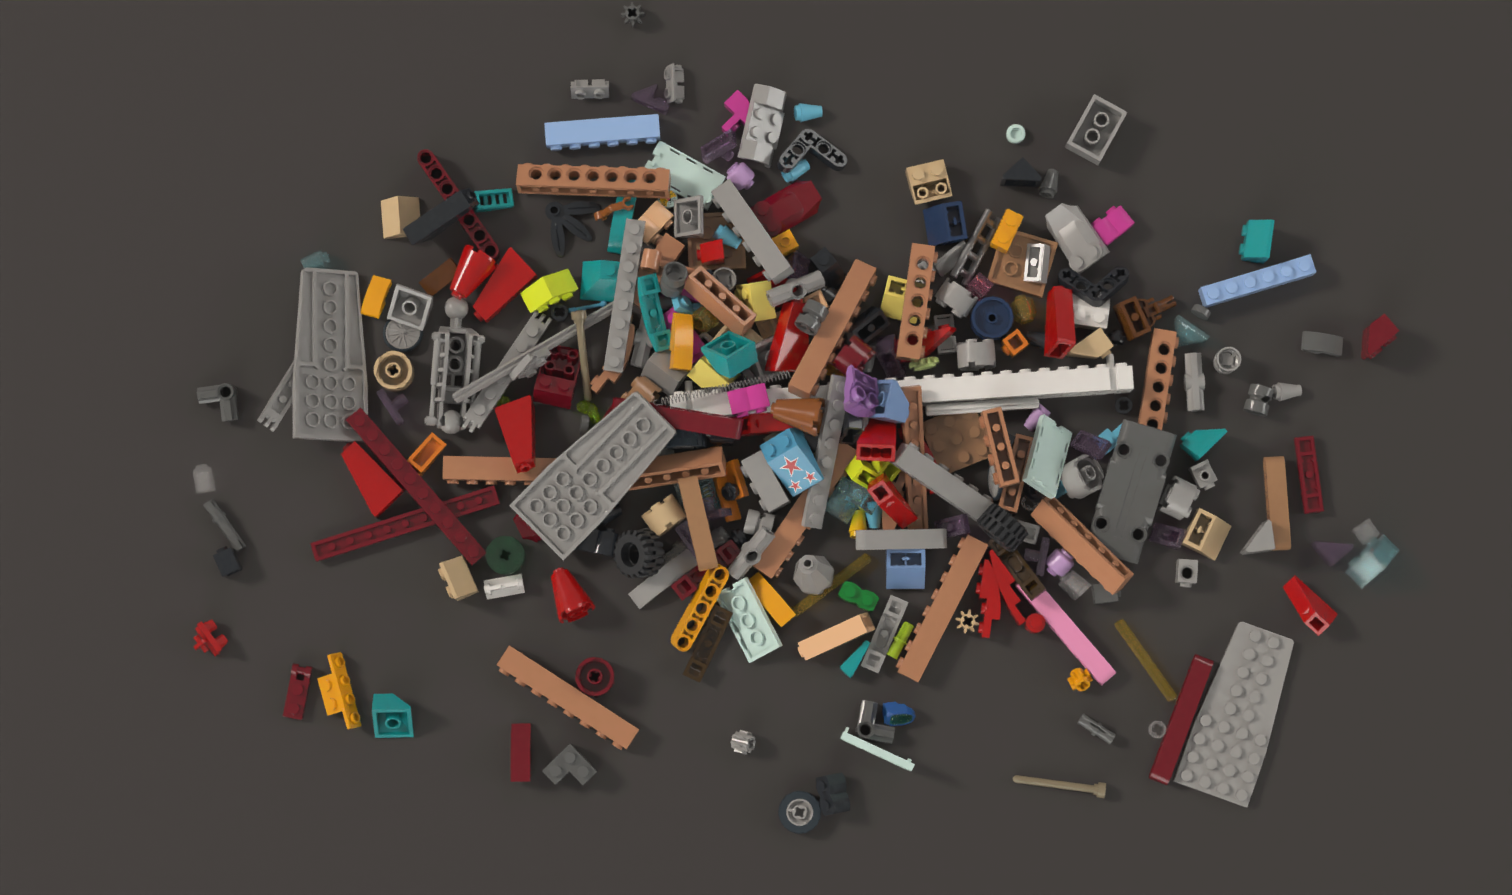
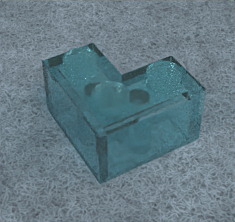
(847, 498)
(1372, 561)

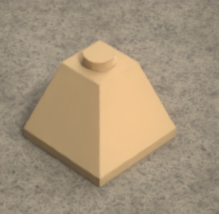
(1093, 346)

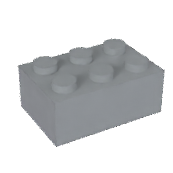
(1096, 129)
(764, 482)

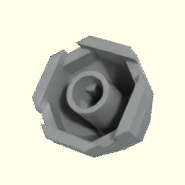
(813, 574)

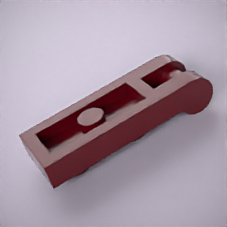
(297, 692)

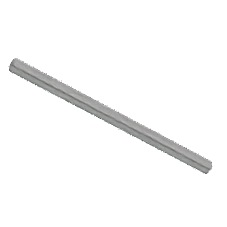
(550, 343)

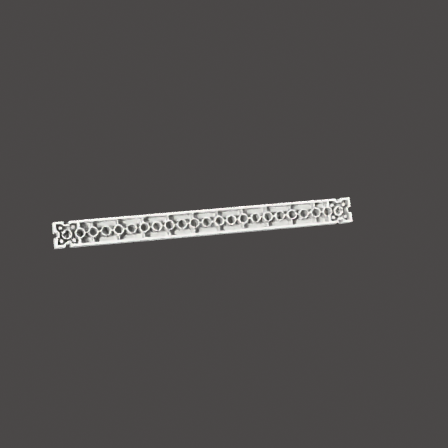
(968, 388)

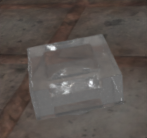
(1366, 531)

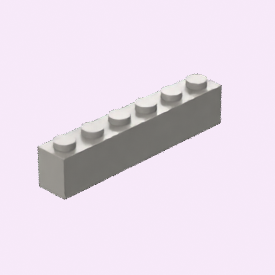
(752, 231)
(940, 481)

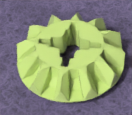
(925, 363)

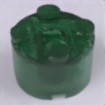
(510, 545)

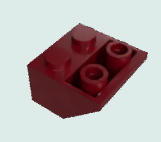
(1378, 333)

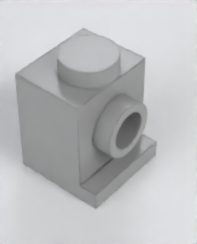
(1196, 473)

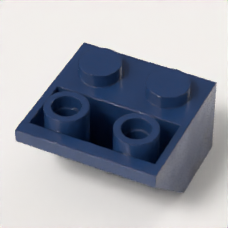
(945, 224)

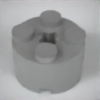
(956, 298)
(976, 355)
(1082, 477)
(1178, 498)

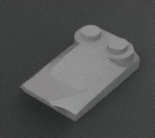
(1075, 236)

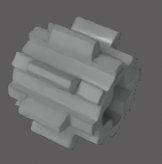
(743, 742)

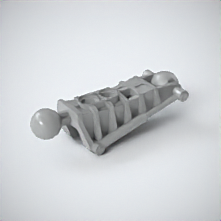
(451, 420)

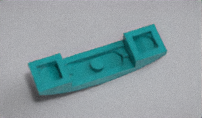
(618, 225)
(652, 312)

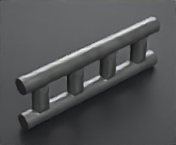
(967, 252)

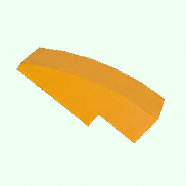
(681, 342)
(771, 600)

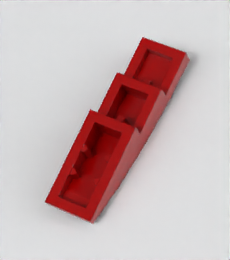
(1004, 580)

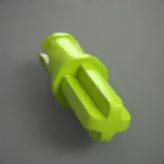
(900, 640)

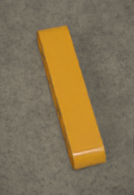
(700, 616)

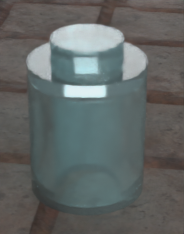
(316, 260)

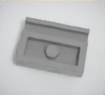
(529, 364)

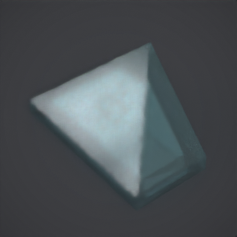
(1188, 333)

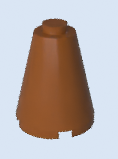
(800, 413)

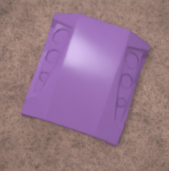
(860, 393)

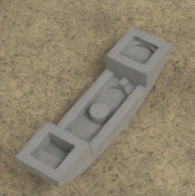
(663, 579)
(884, 633)

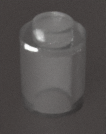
(203, 479)

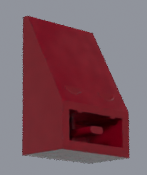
(558, 377)

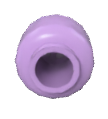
(740, 176)
(1059, 562)

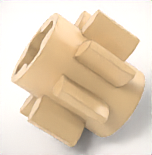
(972, 623)

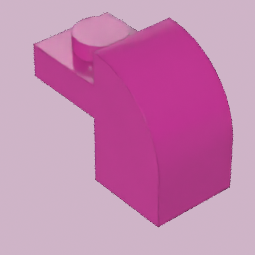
(738, 107)

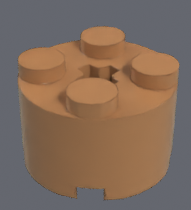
(646, 388)

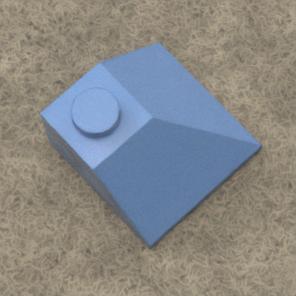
(892, 402)

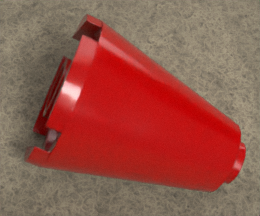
(471, 272)
(570, 598)

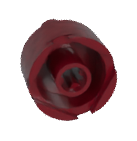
(855, 354)
(584, 673)

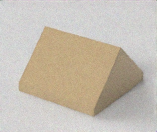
(397, 214)

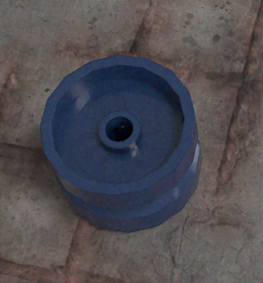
(999, 311)

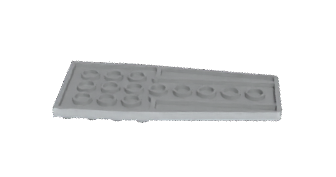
(328, 356)
(593, 475)
(1236, 716)

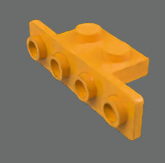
(338, 692)

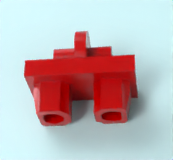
(204, 631)

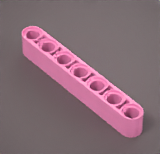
(1071, 636)

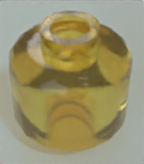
(1023, 309)
(704, 320)

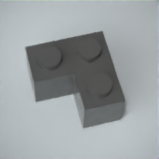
(569, 761)

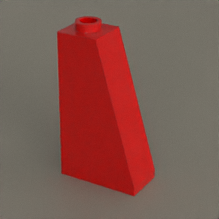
(504, 285)
(1059, 323)
(788, 341)
(518, 429)
(877, 441)
(373, 482)

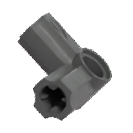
(228, 405)
(867, 717)

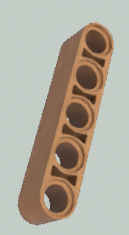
(1277, 500)
(697, 523)

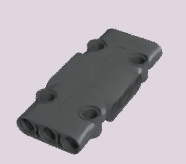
(1132, 489)

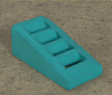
(485, 207)
(851, 664)

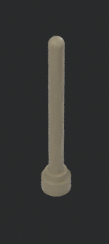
(579, 318)
(1097, 789)

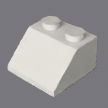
(1088, 316)

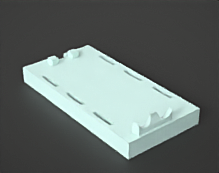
(685, 175)
(1047, 456)
(749, 620)
(906, 764)

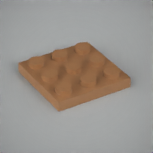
(733, 257)
(1009, 268)
(956, 440)

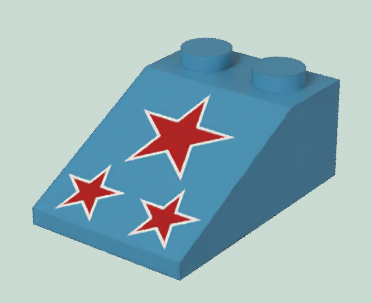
(792, 460)

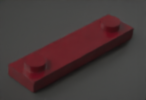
(1308, 474)

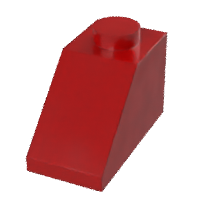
(711, 253)

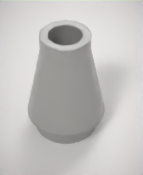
(1285, 391)

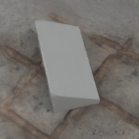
(949, 259)
(1037, 263)

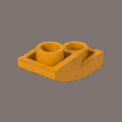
(375, 296)

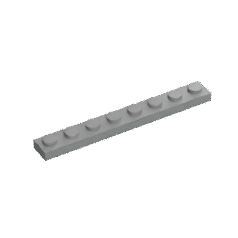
(624, 295)
(826, 453)

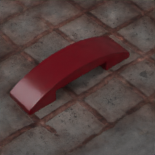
(689, 582)

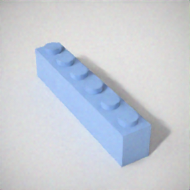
(602, 131)
(1257, 281)

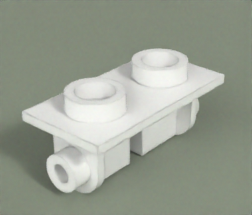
(504, 586)

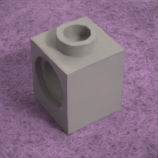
(1192, 565)

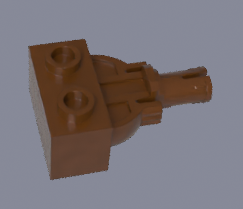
(1138, 317)

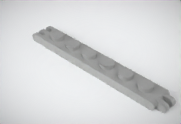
(491, 394)
(279, 401)

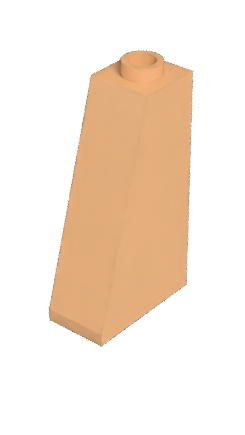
(836, 636)

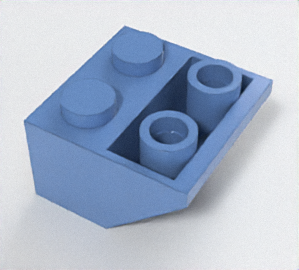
(905, 568)

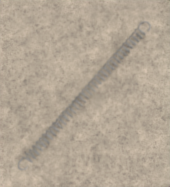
(724, 387)

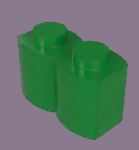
(853, 594)

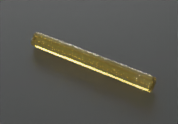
(838, 579)
(1145, 660)

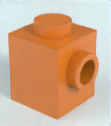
(1014, 343)

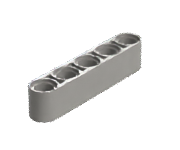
(901, 539)

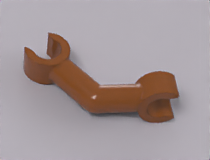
(602, 214)

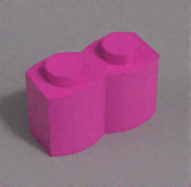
(1113, 224)
(748, 399)

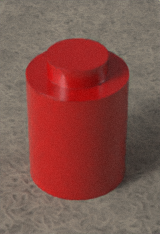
(1034, 623)

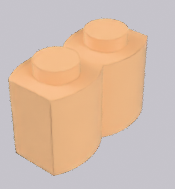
(657, 220)

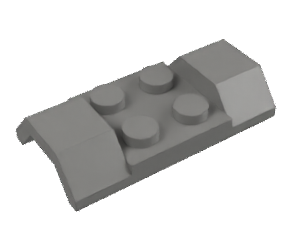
(763, 124)

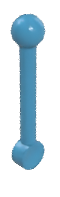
(603, 303)

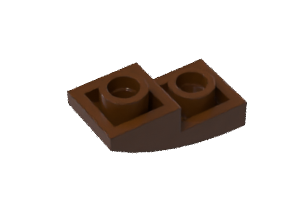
(439, 277)

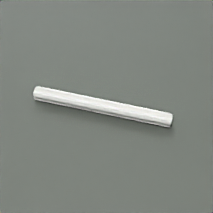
(979, 406)

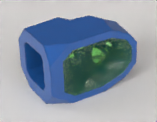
(897, 714)

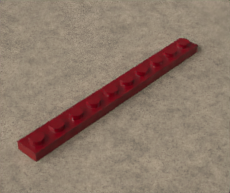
(416, 486)
(400, 525)

